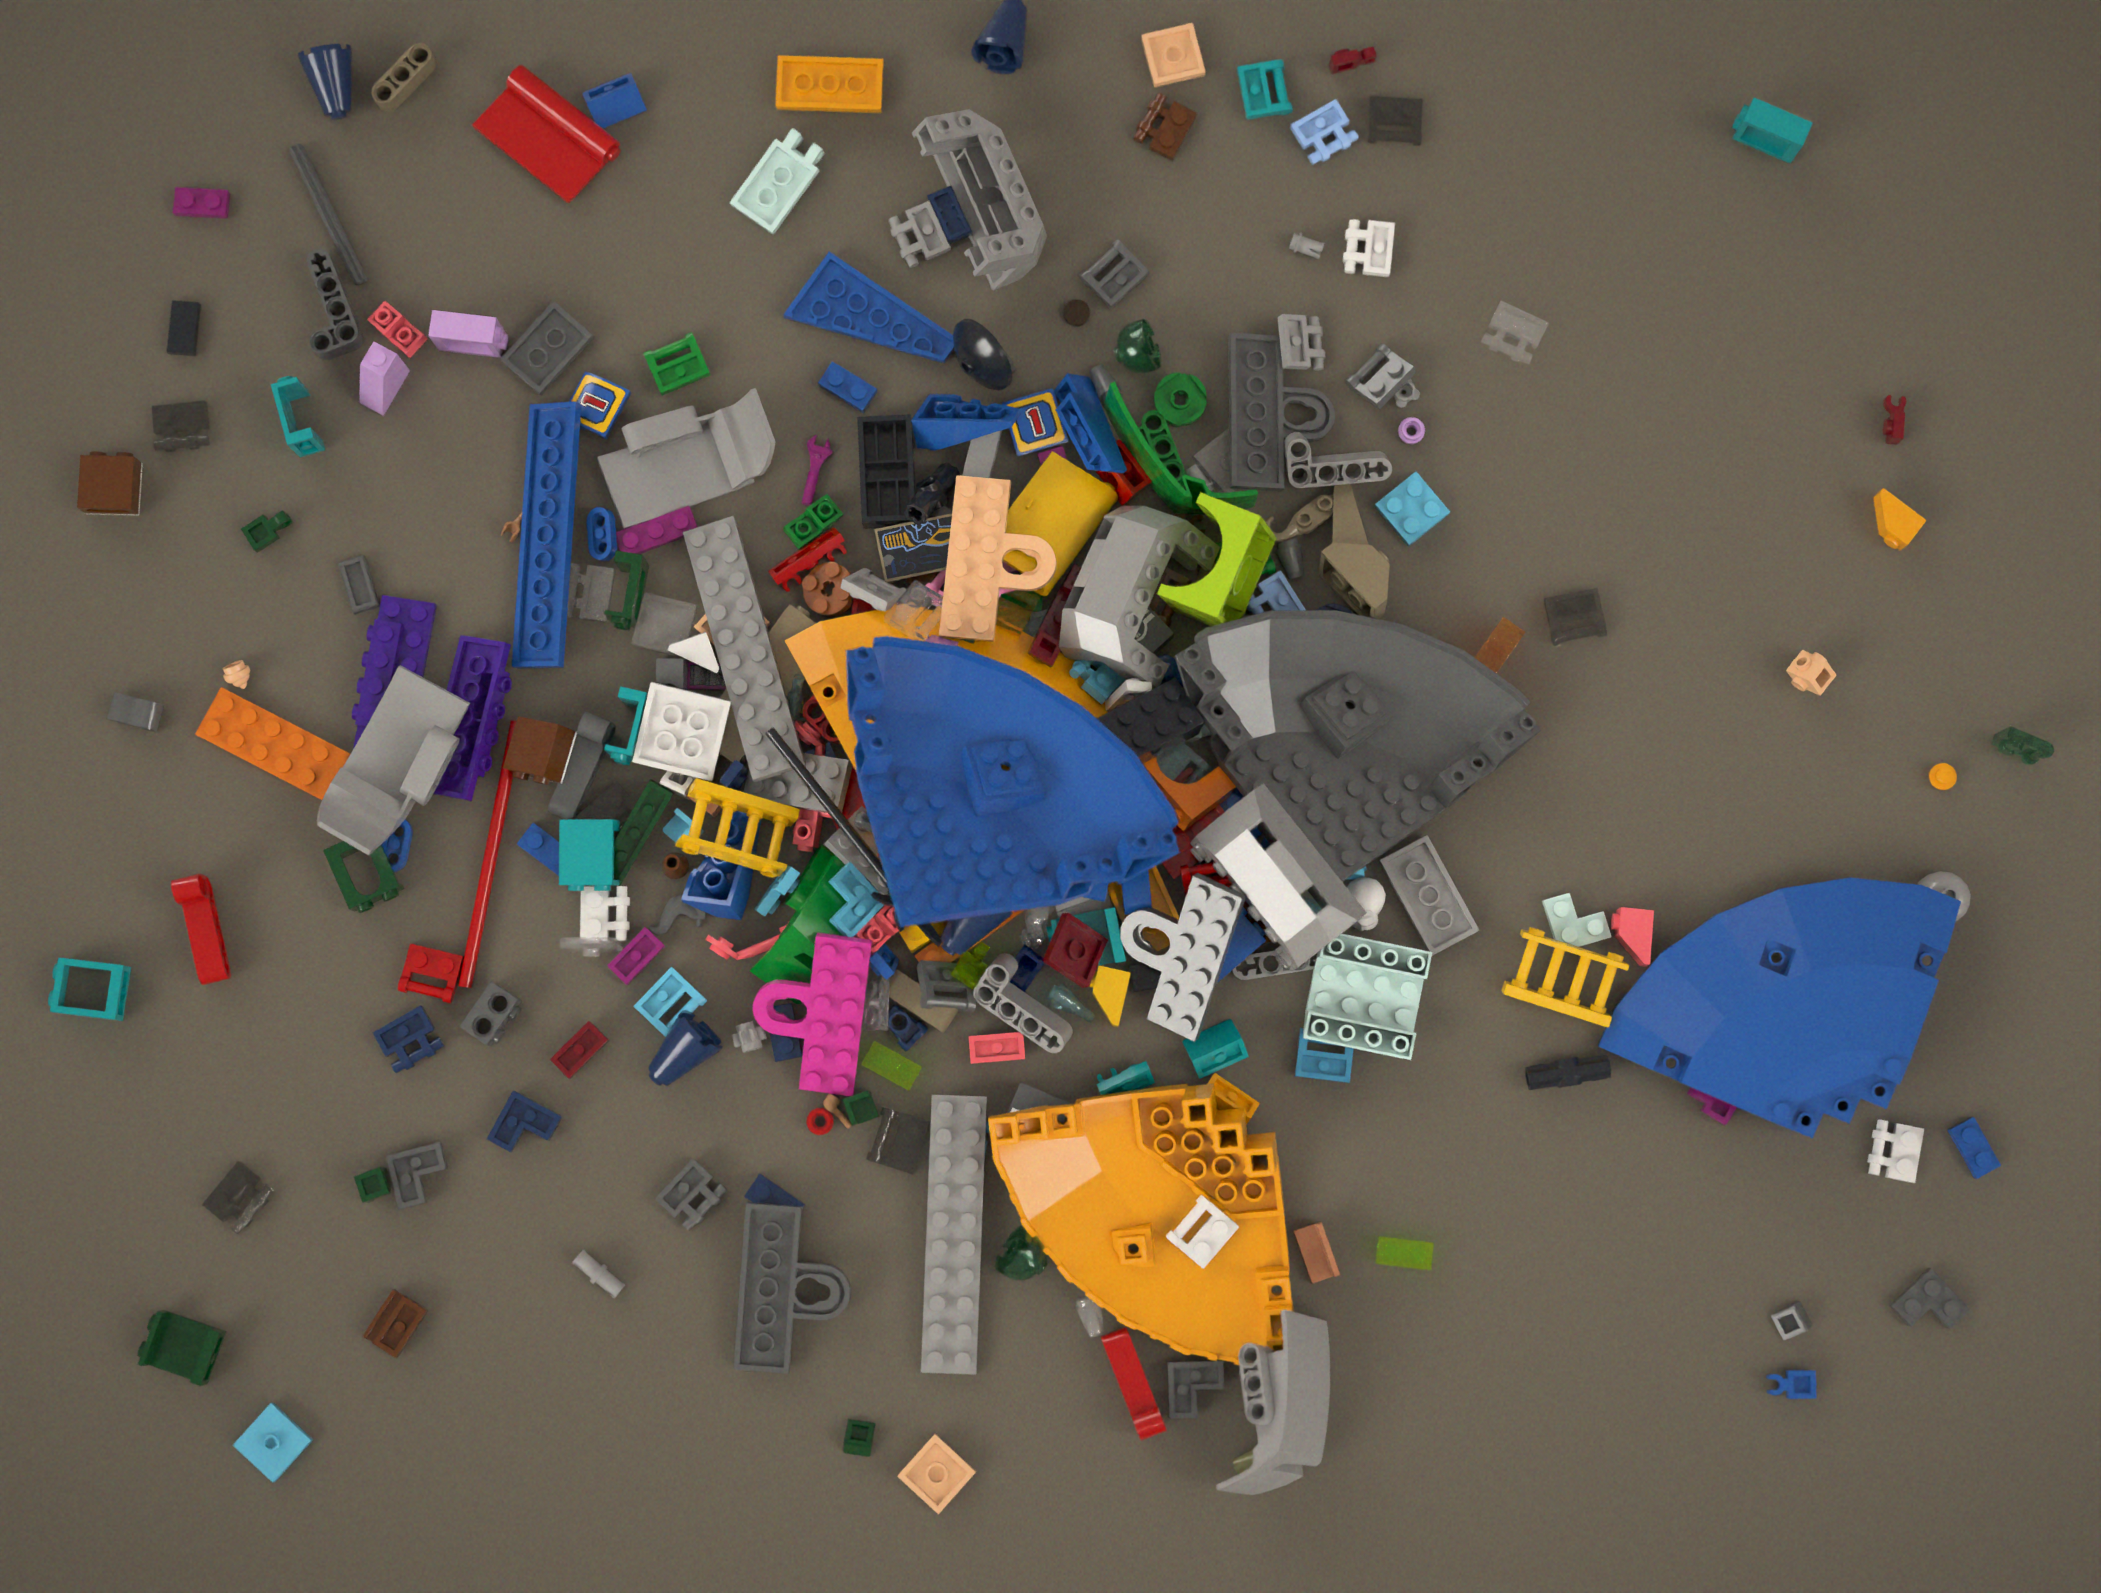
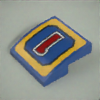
(600, 403)
(1038, 422)

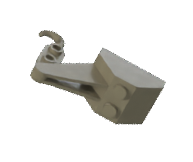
(1348, 564)

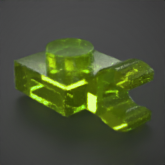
(970, 966)

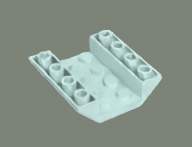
(1366, 995)

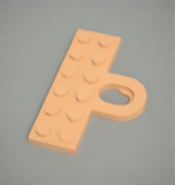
(976, 559)

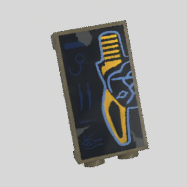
(914, 549)

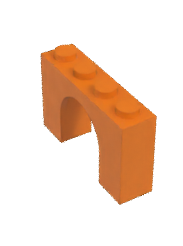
(1193, 799)

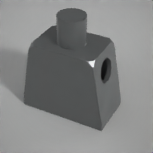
(672, 671)

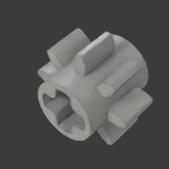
(748, 1036)

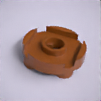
(815, 585)

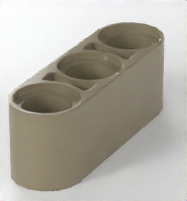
(403, 89)
(908, 993)

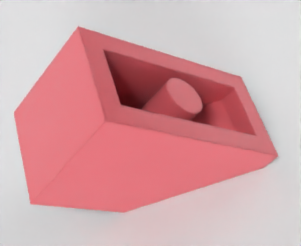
(1634, 932)

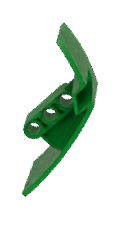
(1177, 493)
(814, 905)

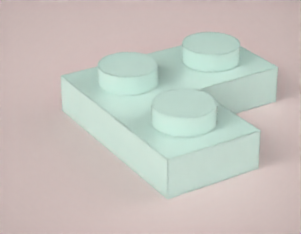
(1569, 928)

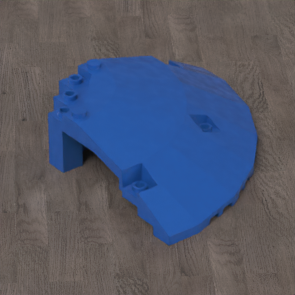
(1801, 1031)

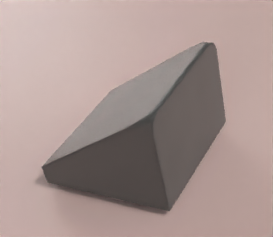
(1792, 1321)

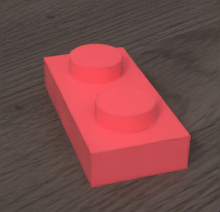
(996, 1047)

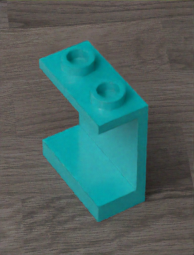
(303, 441)
(637, 700)
(587, 853)
(1106, 924)

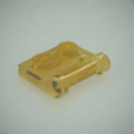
(1014, 617)

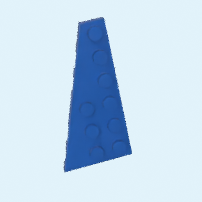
(857, 307)

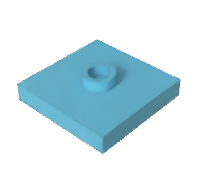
(273, 1442)

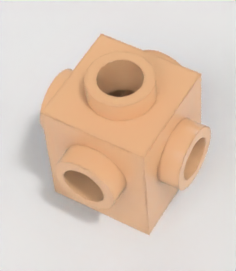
(1811, 672)

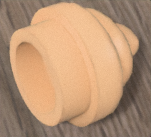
(237, 674)

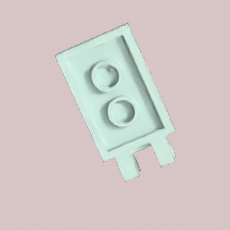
(777, 182)

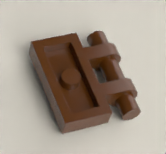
(1172, 130)

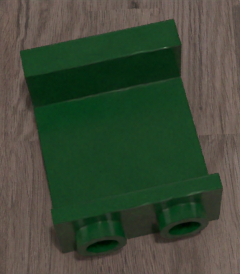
(181, 1346)

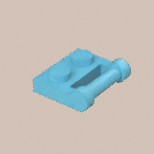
(663, 997)

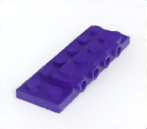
(397, 639)
(481, 680)

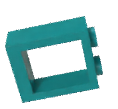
(1771, 130)
(116, 994)

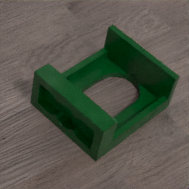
(638, 571)
(356, 901)

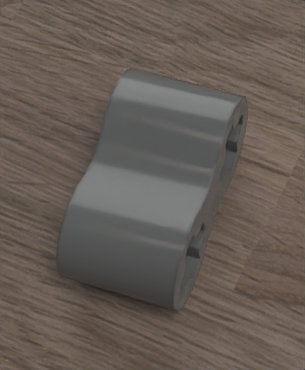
(135, 712)

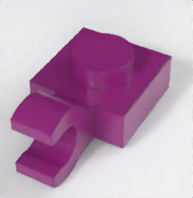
(1713, 1107)

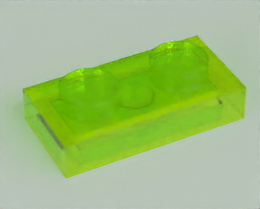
(891, 1065)
(1404, 1253)

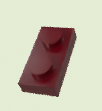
(579, 1049)

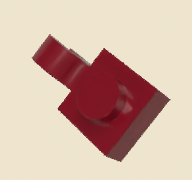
(1894, 425)

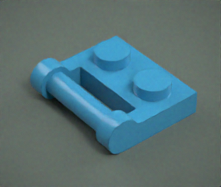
(1322, 1064)

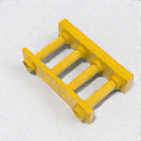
(730, 802)
(1570, 1004)

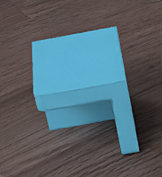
(678, 825)

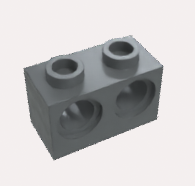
(485, 1009)

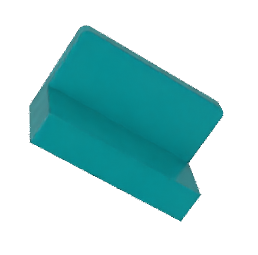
(1216, 1048)

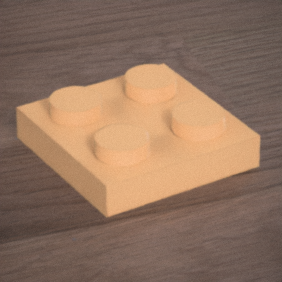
(1173, 55)
(936, 1473)

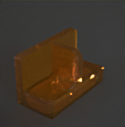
(1499, 644)

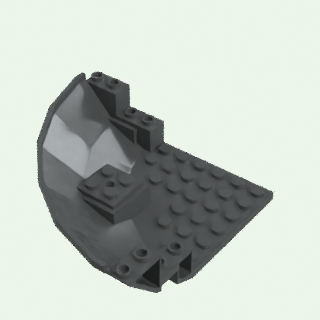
(1341, 773)

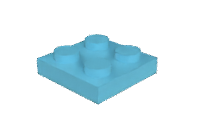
(1412, 509)

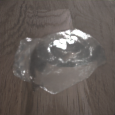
(1035, 929)

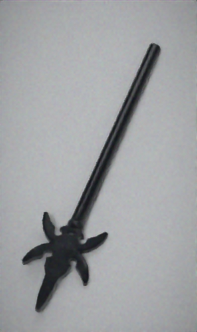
(845, 826)

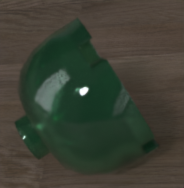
(1137, 349)
(1022, 1257)

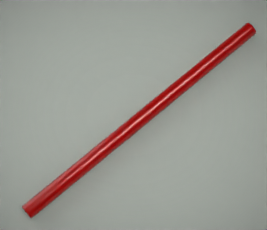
(487, 870)

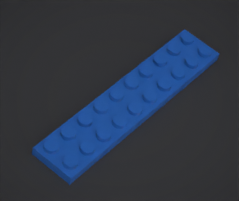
(546, 535)

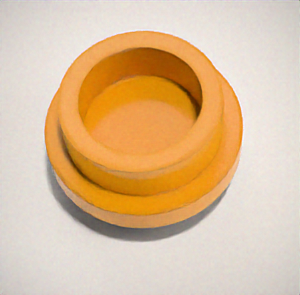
(1942, 776)

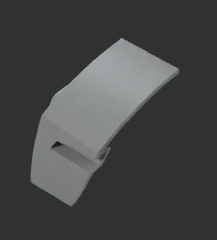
(687, 458)
(393, 762)
(1287, 1406)

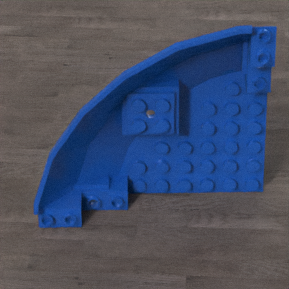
(961, 829)

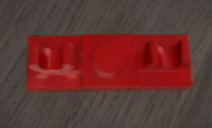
(807, 557)

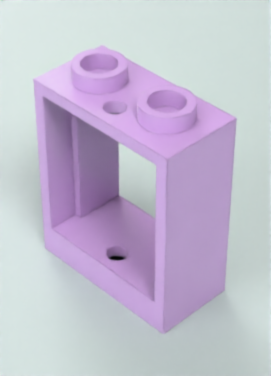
(467, 334)

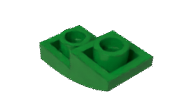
(813, 522)

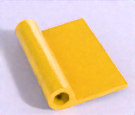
(1061, 508)

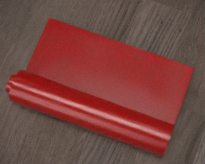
(547, 134)

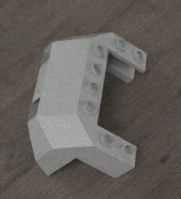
(990, 192)
(1119, 585)
(1278, 876)

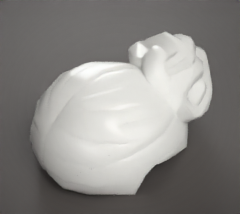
(1371, 897)

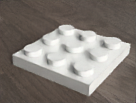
(681, 731)

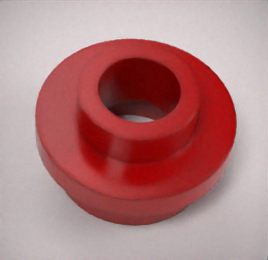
(812, 1117)

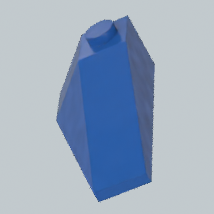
(948, 420)
(720, 885)

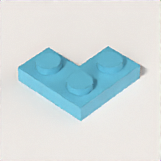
(784, 883)
(859, 905)

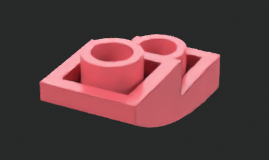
(397, 329)
(879, 928)

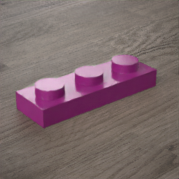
(656, 531)

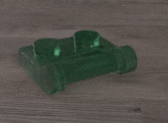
(2017, 742)

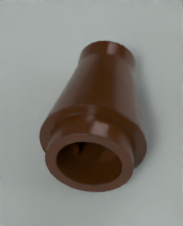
(679, 870)

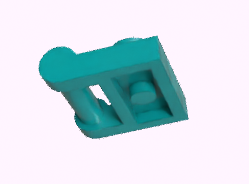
(1256, 92)

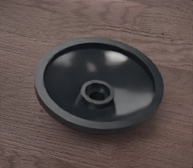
(981, 355)

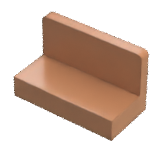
(1316, 1252)

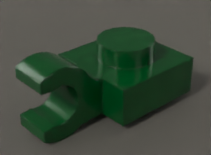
(263, 532)

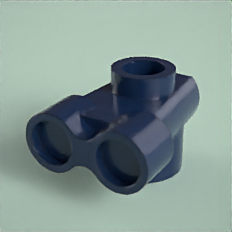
(908, 1030)

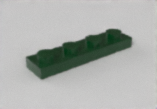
(639, 826)

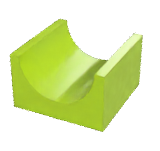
(1231, 583)

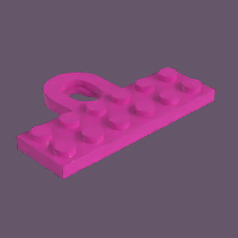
(833, 1013)

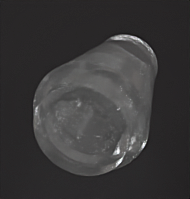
(1090, 1315)

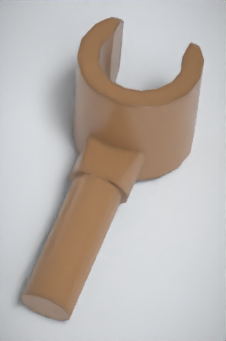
(513, 527)
(831, 1104)

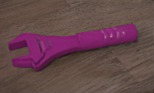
(817, 458)

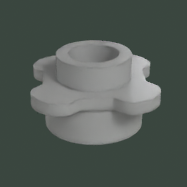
(1411, 394)

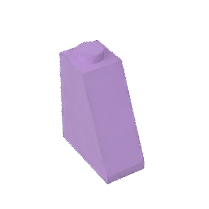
(380, 378)

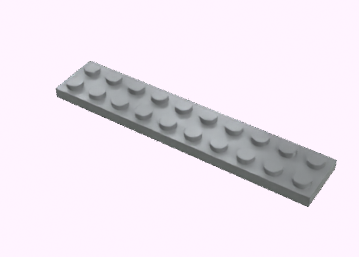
(742, 645)
(954, 1234)

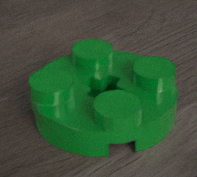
(1179, 414)

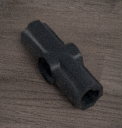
(931, 493)
(1568, 1072)

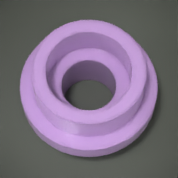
(1414, 423)

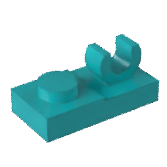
(1133, 1078)

